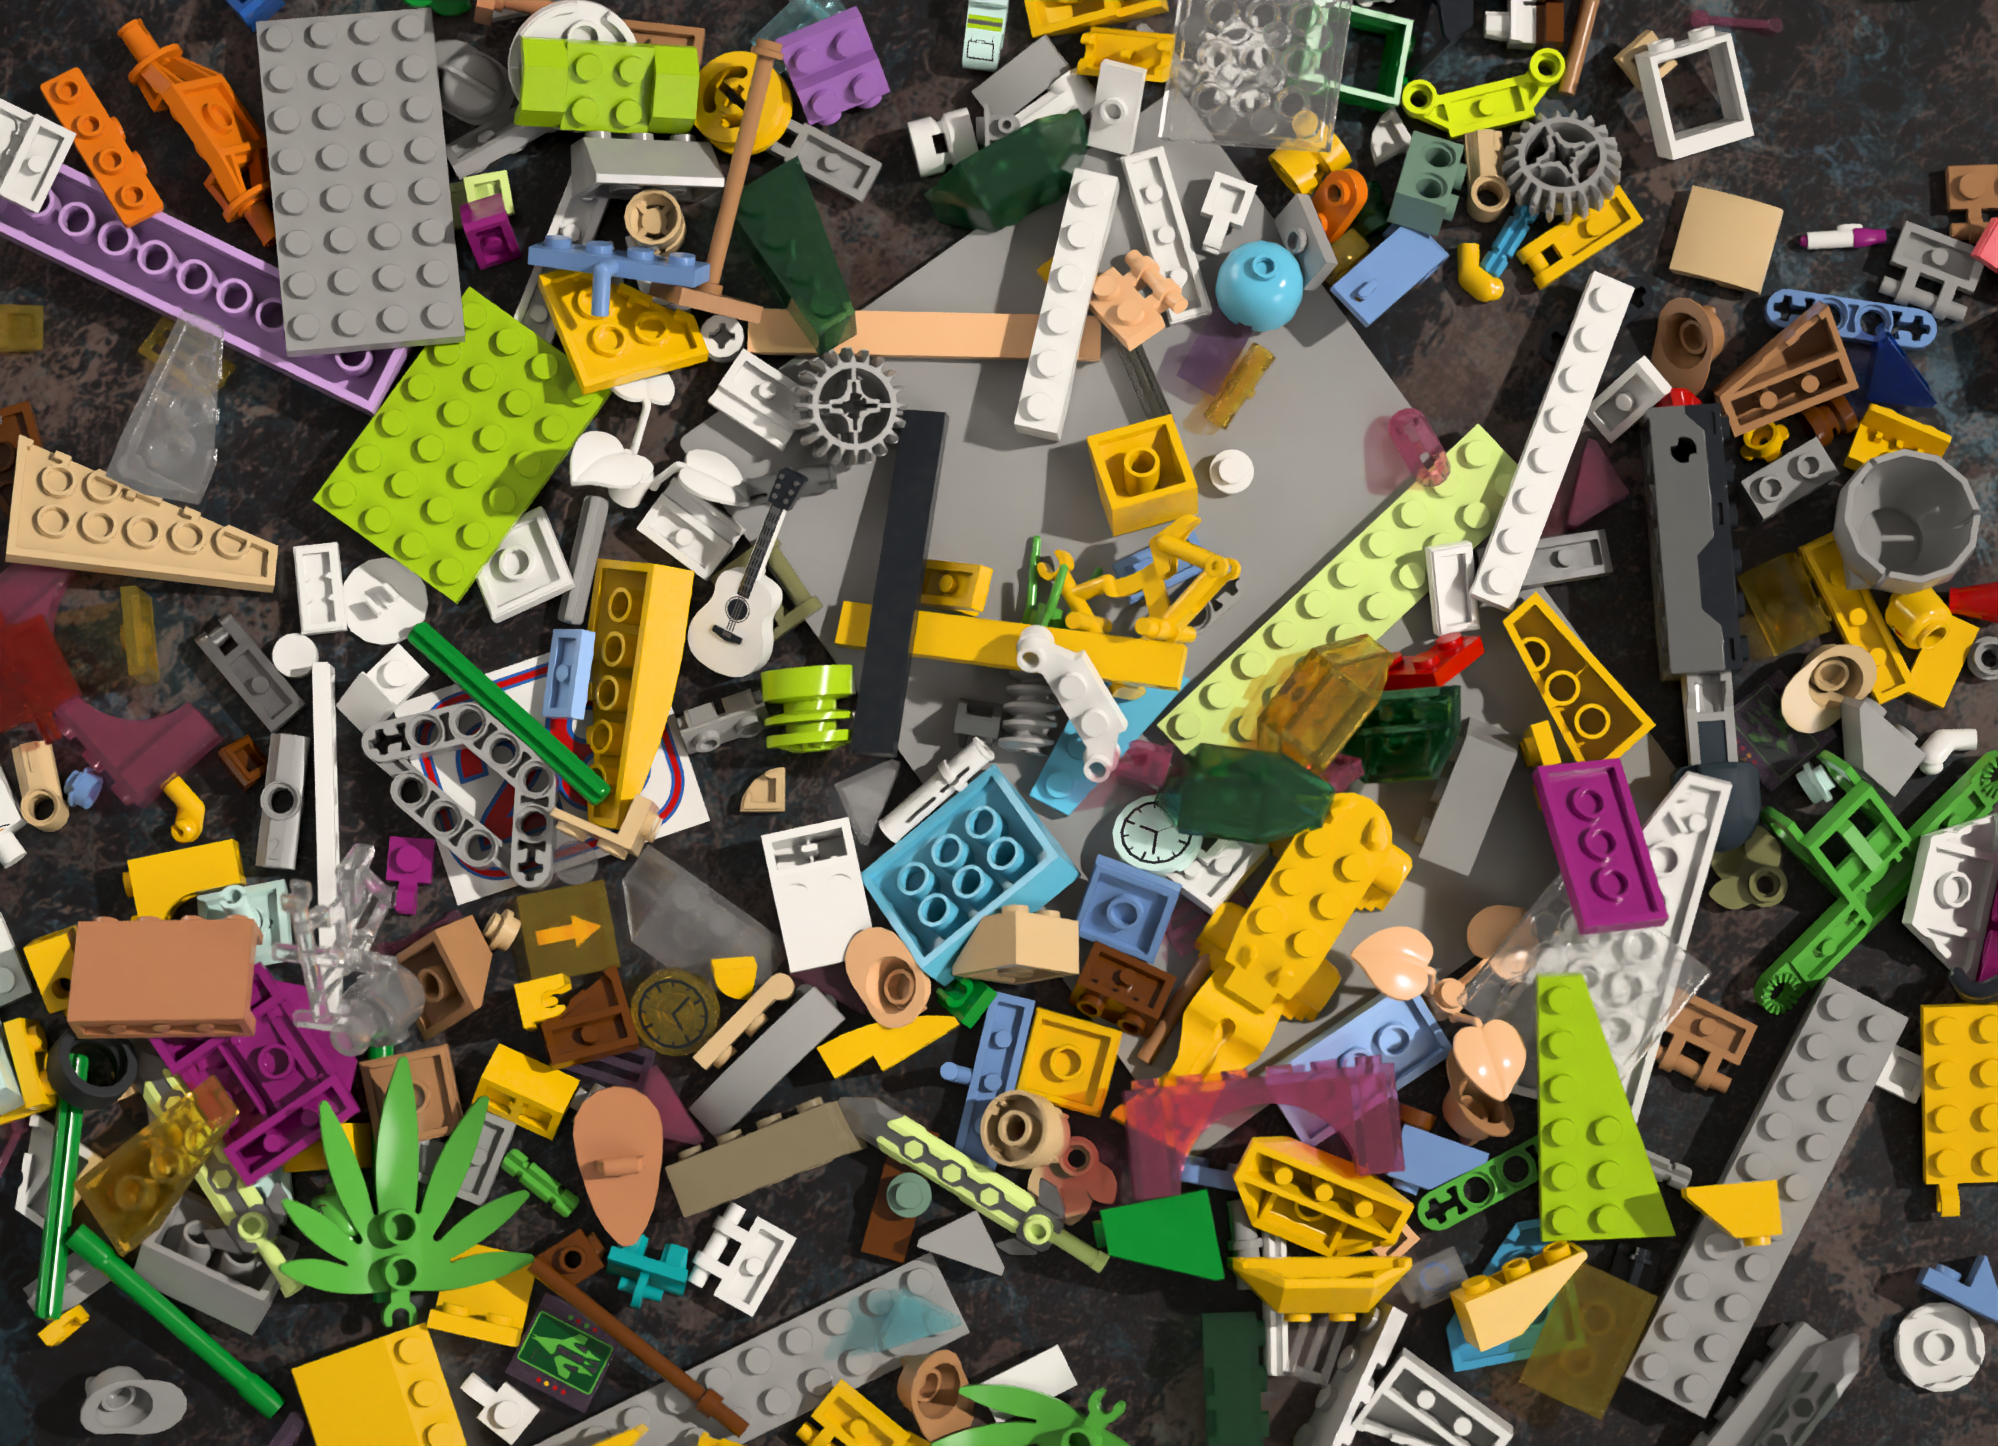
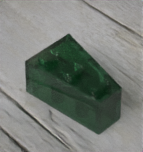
(1233, 1379)

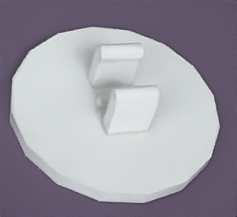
(384, 601)

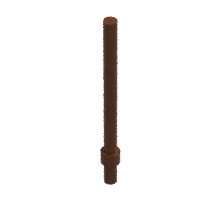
(707, 1401)

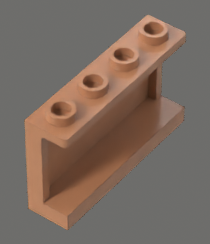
(163, 977)

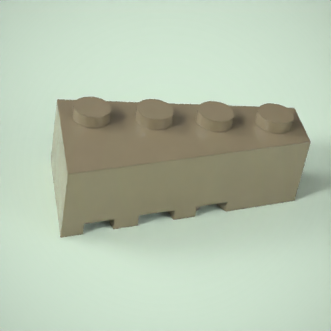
(762, 1157)

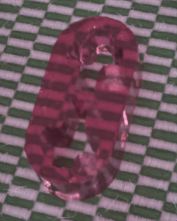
(1411, 451)

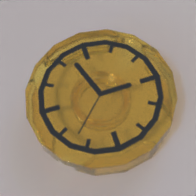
(675, 1011)

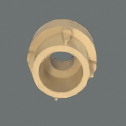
(1024, 1130)

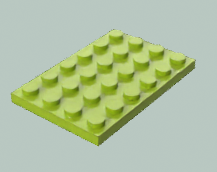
(461, 448)

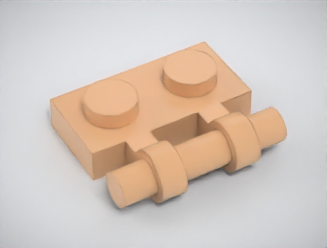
(1125, 310)

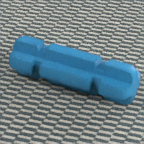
(1507, 241)

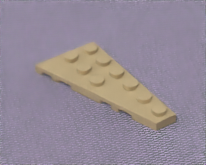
(94, 524)

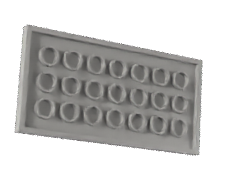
(359, 182)

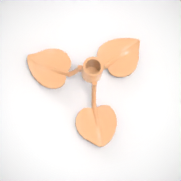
(1397, 966)

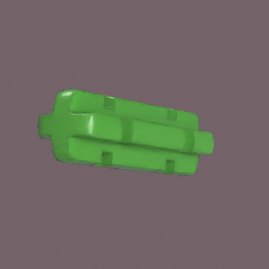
(540, 1182)

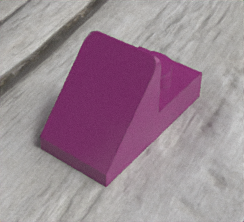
(489, 231)

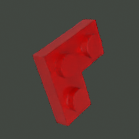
(1435, 666)

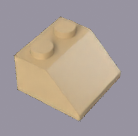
(1020, 947)

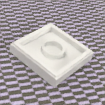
(525, 568)

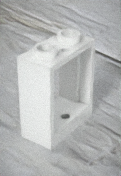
(1736, 119)

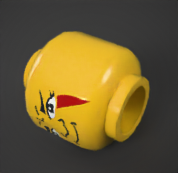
(1919, 619)

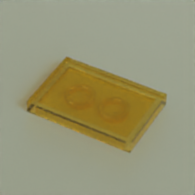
(1588, 1340)

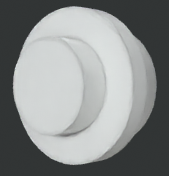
(1231, 471)

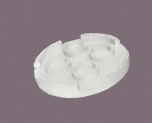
(567, 21)

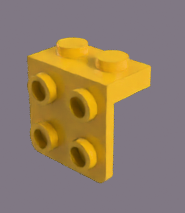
(29, 1055)

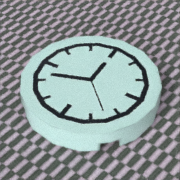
(1150, 841)

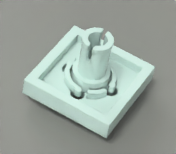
(258, 903)

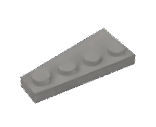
(1353, 1382)

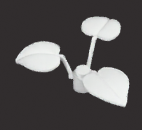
(603, 462)

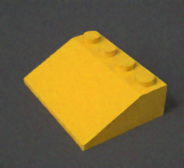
(380, 1394)

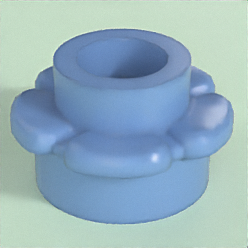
(83, 788)

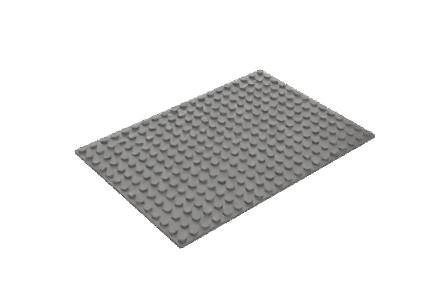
(1315, 487)

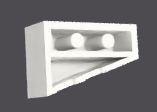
(1426, 1409)

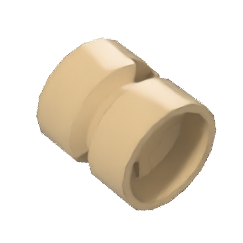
(655, 222)

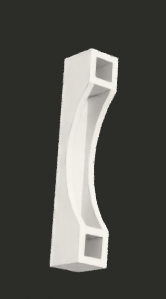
(1066, 304)

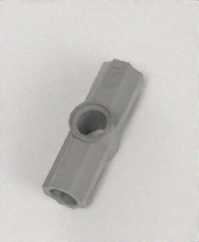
(288, 772)

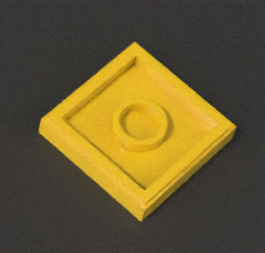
(1069, 1061)

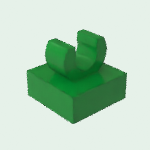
(966, 999)

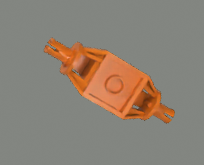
(215, 123)

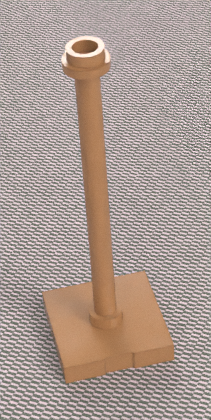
(709, 295)

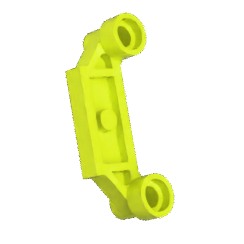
(1485, 105)

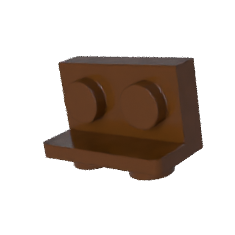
(1122, 990)

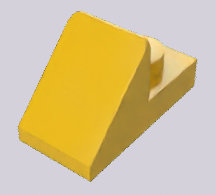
(956, 586)

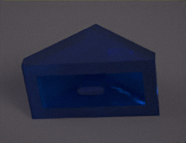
(1893, 375)

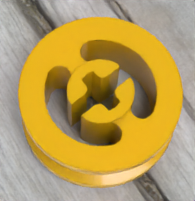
(721, 118)

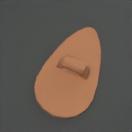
(620, 1158)

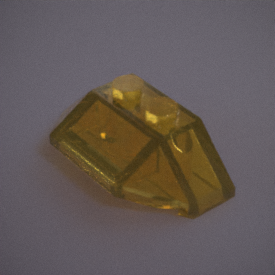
(1325, 701)

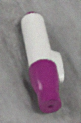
(1845, 236)

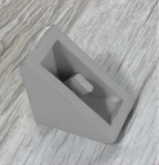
(965, 1242)

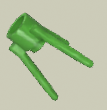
(1047, 614)

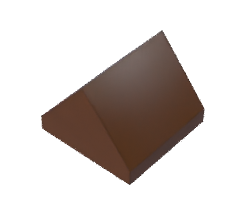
(244, 762)

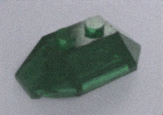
(1012, 174)
(1407, 735)
(1242, 795)

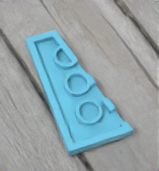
(1063, 780)

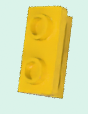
(1886, 431)

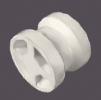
(723, 347)

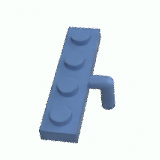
(604, 262)
(994, 1068)

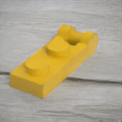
(1580, 238)

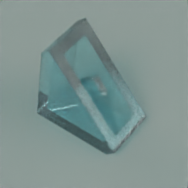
(913, 1319)

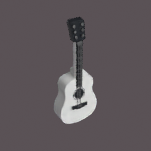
(737, 623)

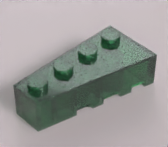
(791, 249)

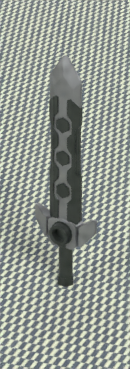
(1812, 1393)

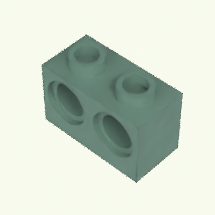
(1426, 184)

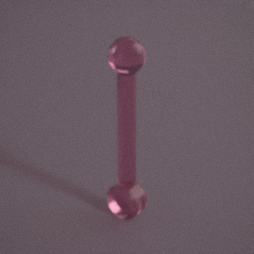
(1701, 19)
(390, 949)
(19, 1127)

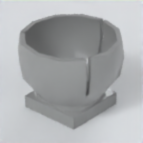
(1905, 523)

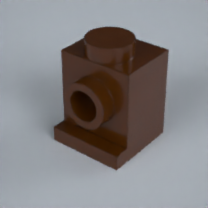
(587, 1246)

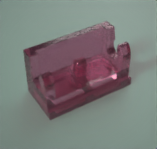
(1150, 766)

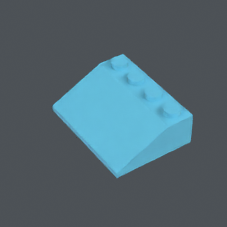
(966, 865)

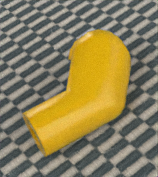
(1473, 277)
(189, 812)

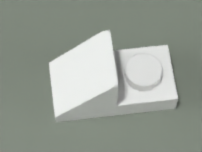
(1628, 399)
(382, 689)

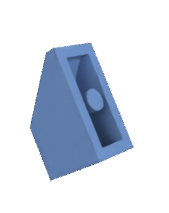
(1432, 1160)

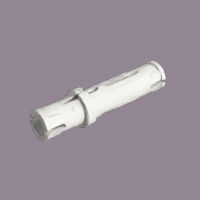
(949, 778)

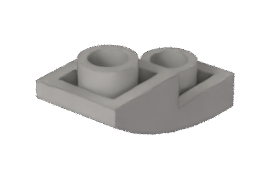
(1022, 78)

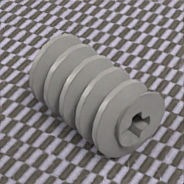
(1028, 714)

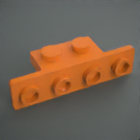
(103, 147)

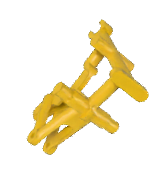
(1165, 621)

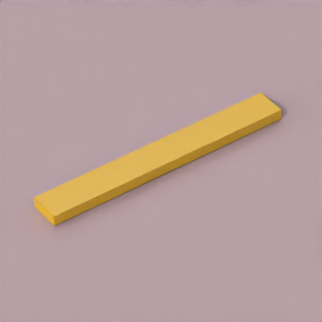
(995, 643)

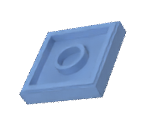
(1126, 908)

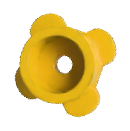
(1771, 450)

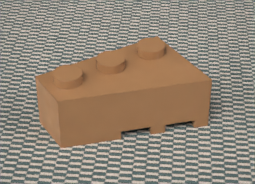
(1788, 374)

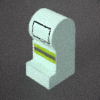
(984, 34)

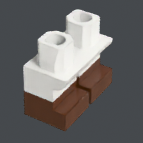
(1527, 24)

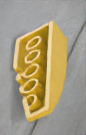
(635, 669)

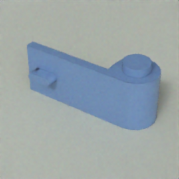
(1389, 272)

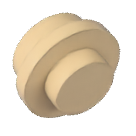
(501, 930)

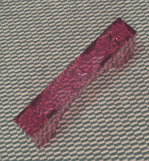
(135, 753)
(1169, 1119)

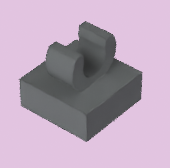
(977, 719)

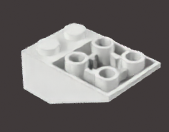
(816, 892)

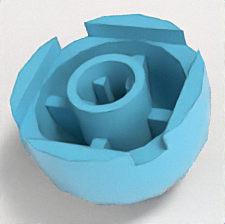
(1260, 285)

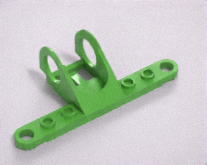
(1869, 878)

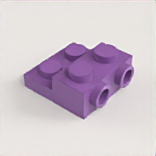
(833, 67)

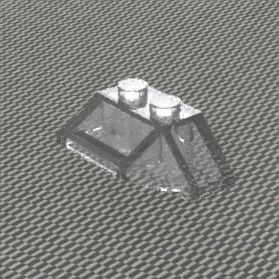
(690, 923)

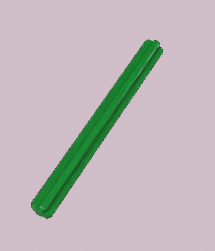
(508, 713)
(59, 1202)

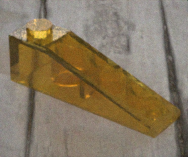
(151, 1171)

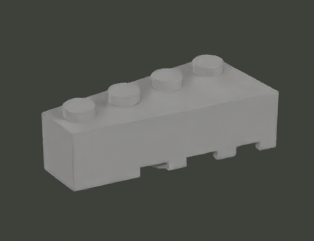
(1764, 1386)

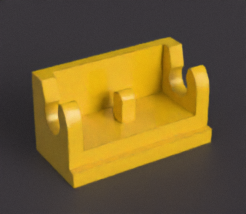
(1130, 47)
(536, 999)
(526, 1091)

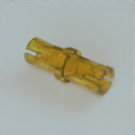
(1239, 386)

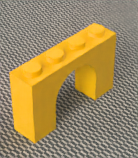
(172, 878)

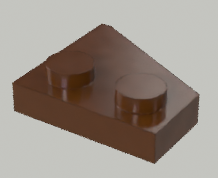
(592, 1025)

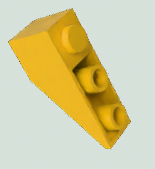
(1508, 1301)

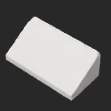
(1043, 1372)

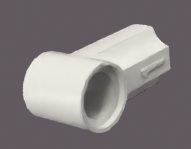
(1063, 95)

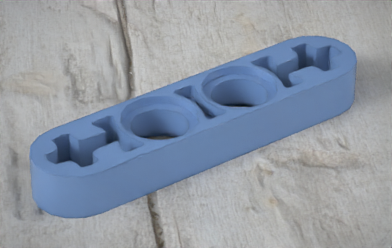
(1850, 316)

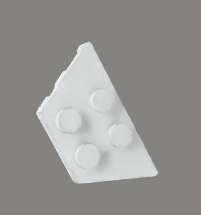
(1954, 891)

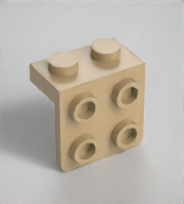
(639, 826)

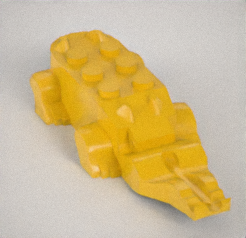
(1274, 952)

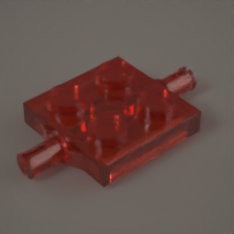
(33, 676)

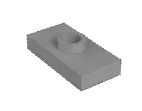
(1306, 240)

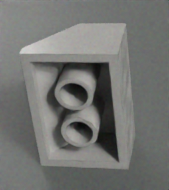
(625, 167)
(214, 1281)

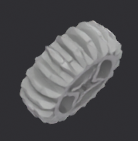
(1570, 151)
(848, 423)

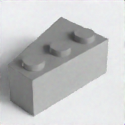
(1467, 796)

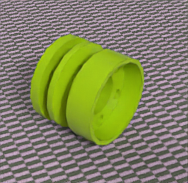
(809, 706)

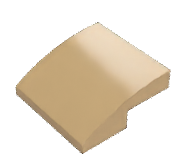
(1726, 239)

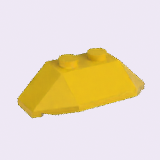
(1317, 1198)
(1320, 1283)

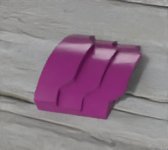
(270, 1078)

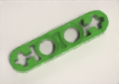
(1493, 1175)

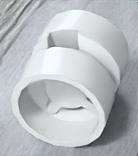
(957, 135)

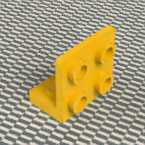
(488, 1310)

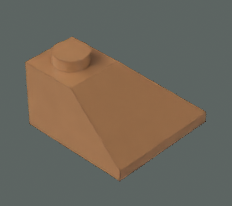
(453, 972)

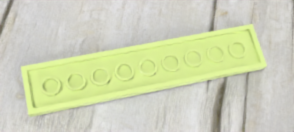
(1354, 595)

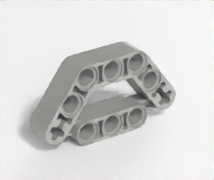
(435, 800)

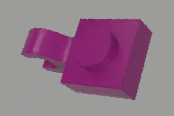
(409, 865)

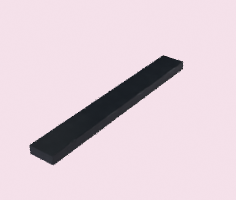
(899, 584)

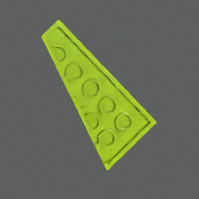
(1589, 1146)

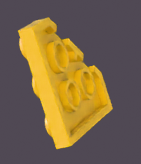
(627, 345)

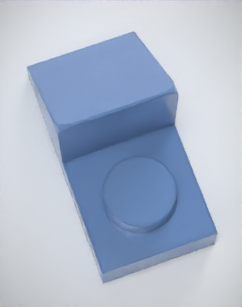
(1977, 1293)

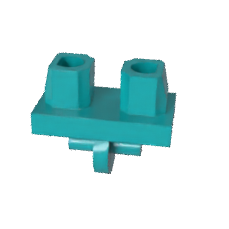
(647, 1276)

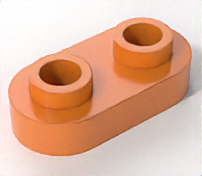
(1337, 212)

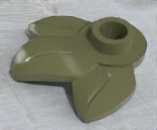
(1743, 867)

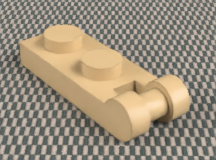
(746, 1020)

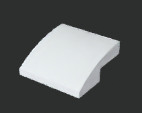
(29, 155)

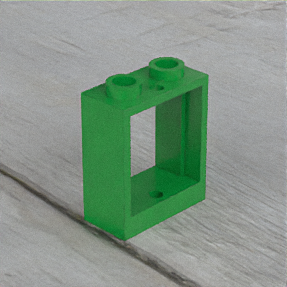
(1397, 50)

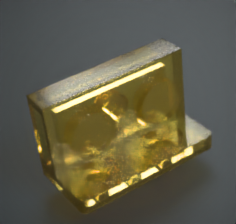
(1785, 602)

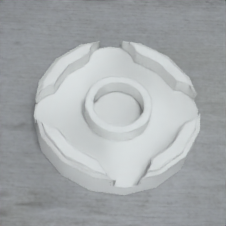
(1939, 1346)

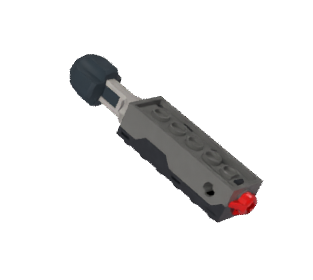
(1697, 592)

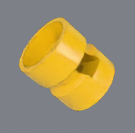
(1305, 169)

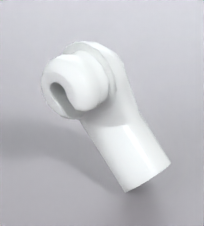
(1942, 743)

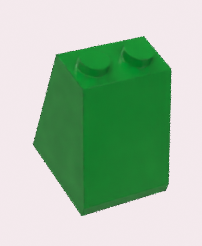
(1164, 1233)

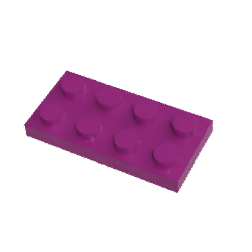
(1600, 846)

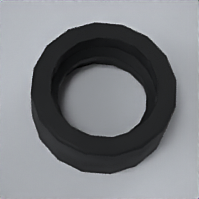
(75, 1089)

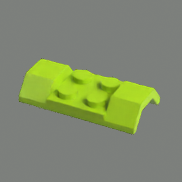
(608, 86)

